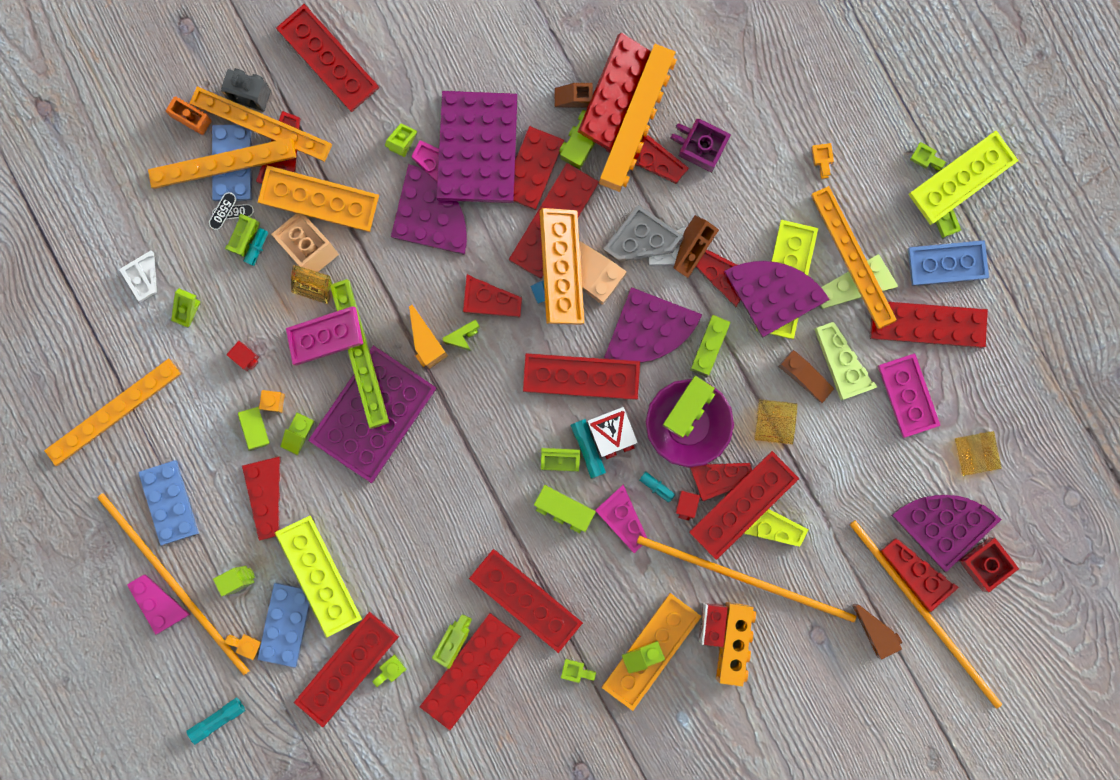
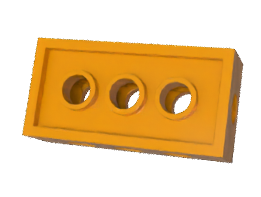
(738, 674)

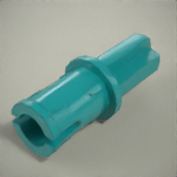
(255, 248)
(657, 487)

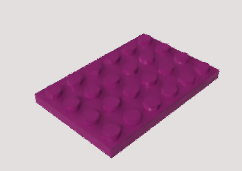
(477, 147)
(345, 428)

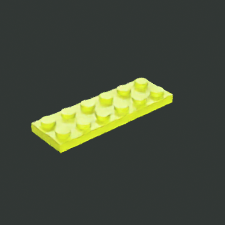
(963, 177)
(794, 248)
(318, 576)

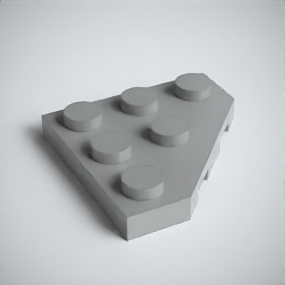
(642, 237)

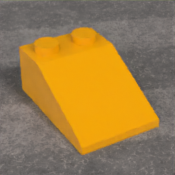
(426, 345)

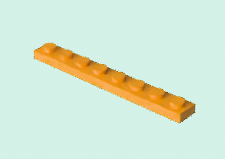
(260, 123)
(222, 163)
(853, 257)
(112, 412)

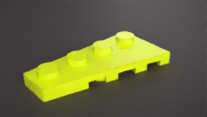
(778, 528)

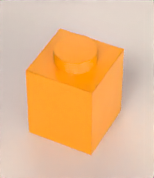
(271, 401)

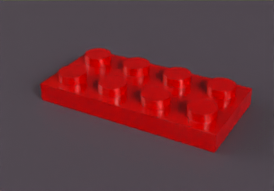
(534, 166)

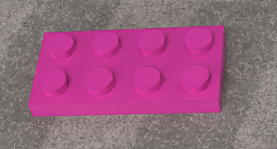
(324, 336)
(908, 395)

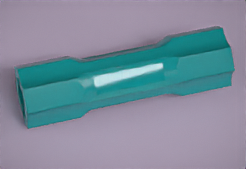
(588, 449)
(215, 721)

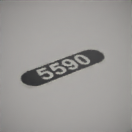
(245, 209)
(222, 211)

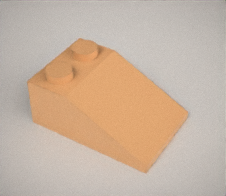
(305, 243)
(598, 274)

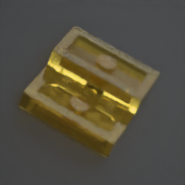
(310, 284)
(776, 421)
(978, 453)

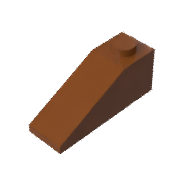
(696, 241)
(806, 376)
(880, 636)

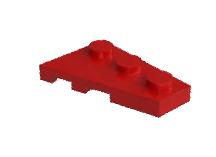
(713, 268)
(490, 300)
(718, 478)

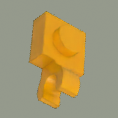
(823, 156)
(246, 645)

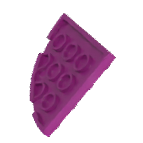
(428, 220)
(774, 293)
(650, 328)
(946, 526)

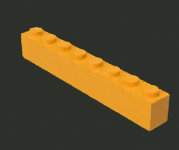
(637, 117)

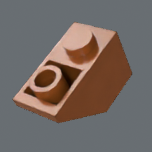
(573, 95)

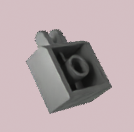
(246, 89)

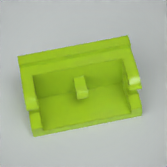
(243, 235)
(253, 428)
(560, 459)

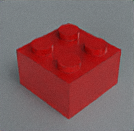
(988, 564)

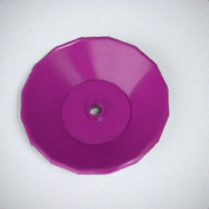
(706, 440)

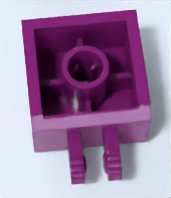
(701, 133)

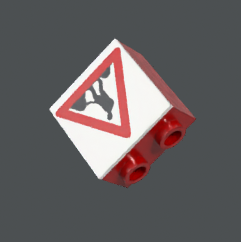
(612, 433)
(712, 624)

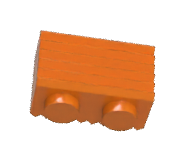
(188, 115)

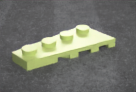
(844, 289)
(844, 367)

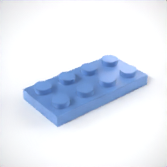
(239, 182)
(948, 263)
(168, 502)
(284, 626)

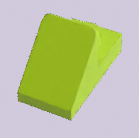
(401, 140)
(184, 307)
(457, 337)
(297, 433)
(643, 657)

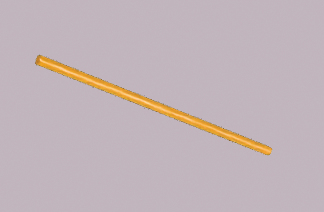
(746, 579)
(173, 584)
(926, 615)

